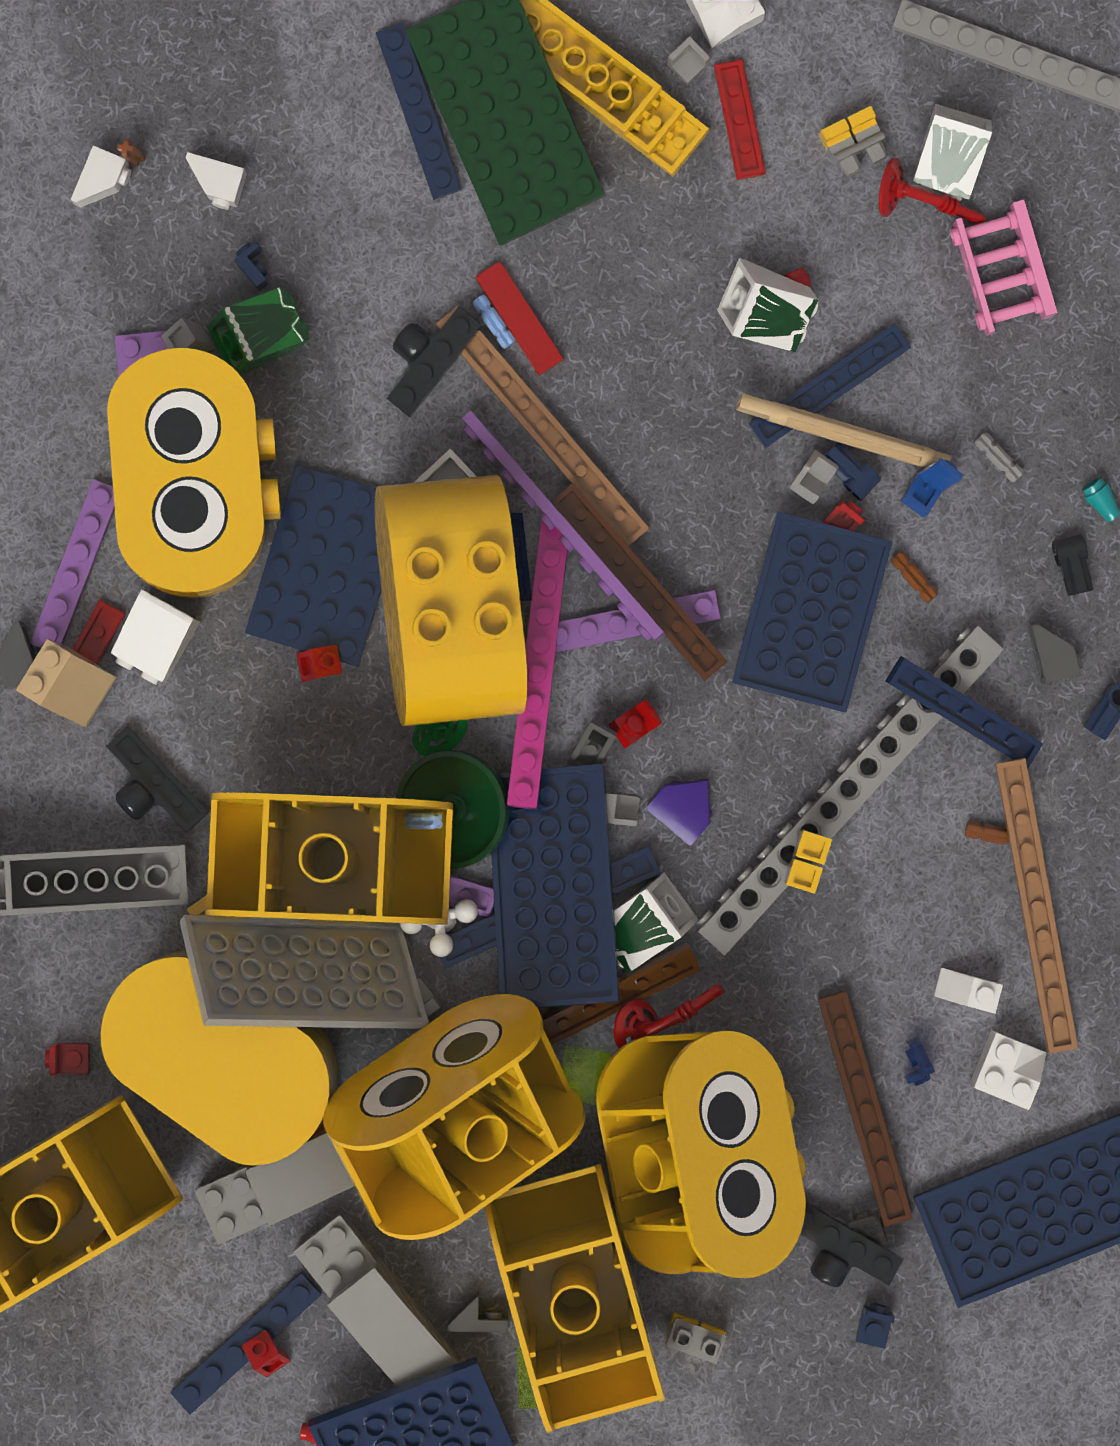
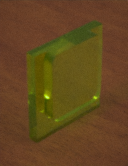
(583, 1070)

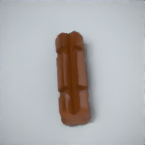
(131, 152)
(914, 576)
(987, 832)

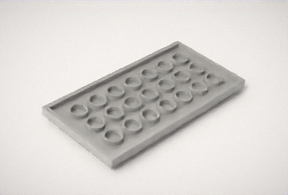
(302, 973)

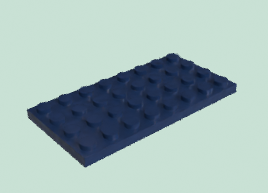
(557, 893)
(1027, 1212)

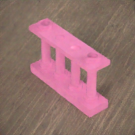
(1024, 247)

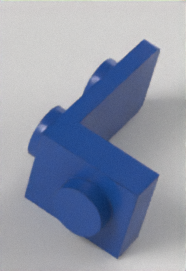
(929, 484)

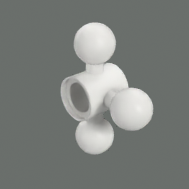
(441, 943)

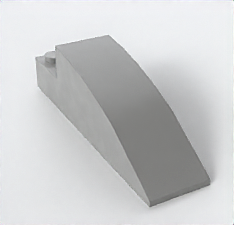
(92, 879)
(273, 1190)
(373, 1302)

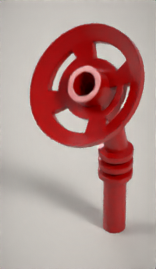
(900, 189)
(644, 1026)

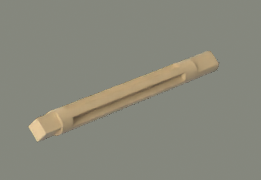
(839, 431)

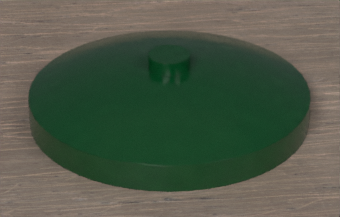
(477, 800)

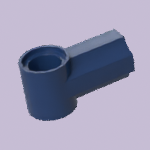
(855, 475)
(1105, 714)

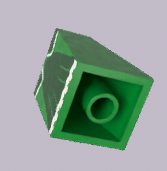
(258, 330)

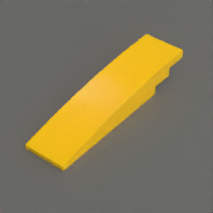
(615, 89)

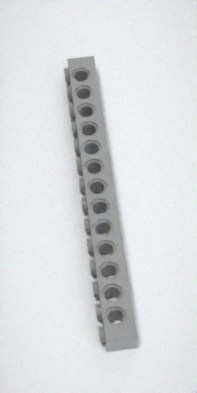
(724, 938)

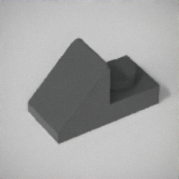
(592, 745)
(469, 1320)

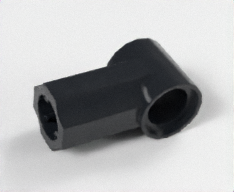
(1072, 560)

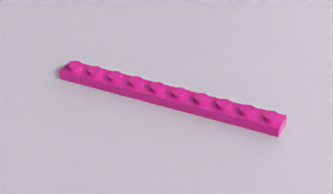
(540, 662)

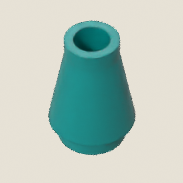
(1101, 498)

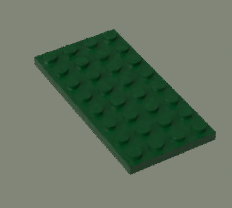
(505, 115)

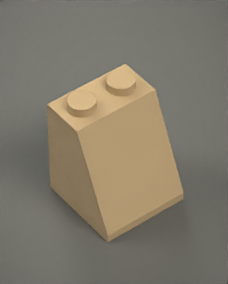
(66, 683)

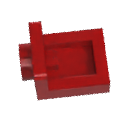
(845, 516)

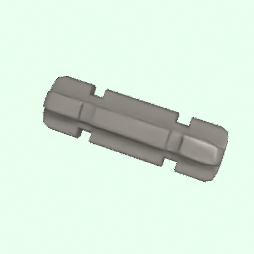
(999, 457)

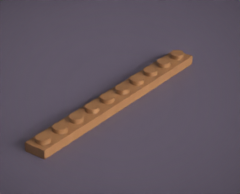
(551, 436)
(1036, 905)

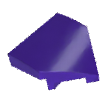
(683, 808)

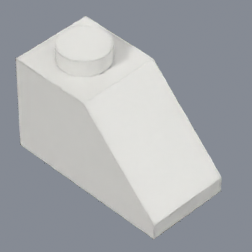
(100, 177)
(219, 180)
(968, 990)

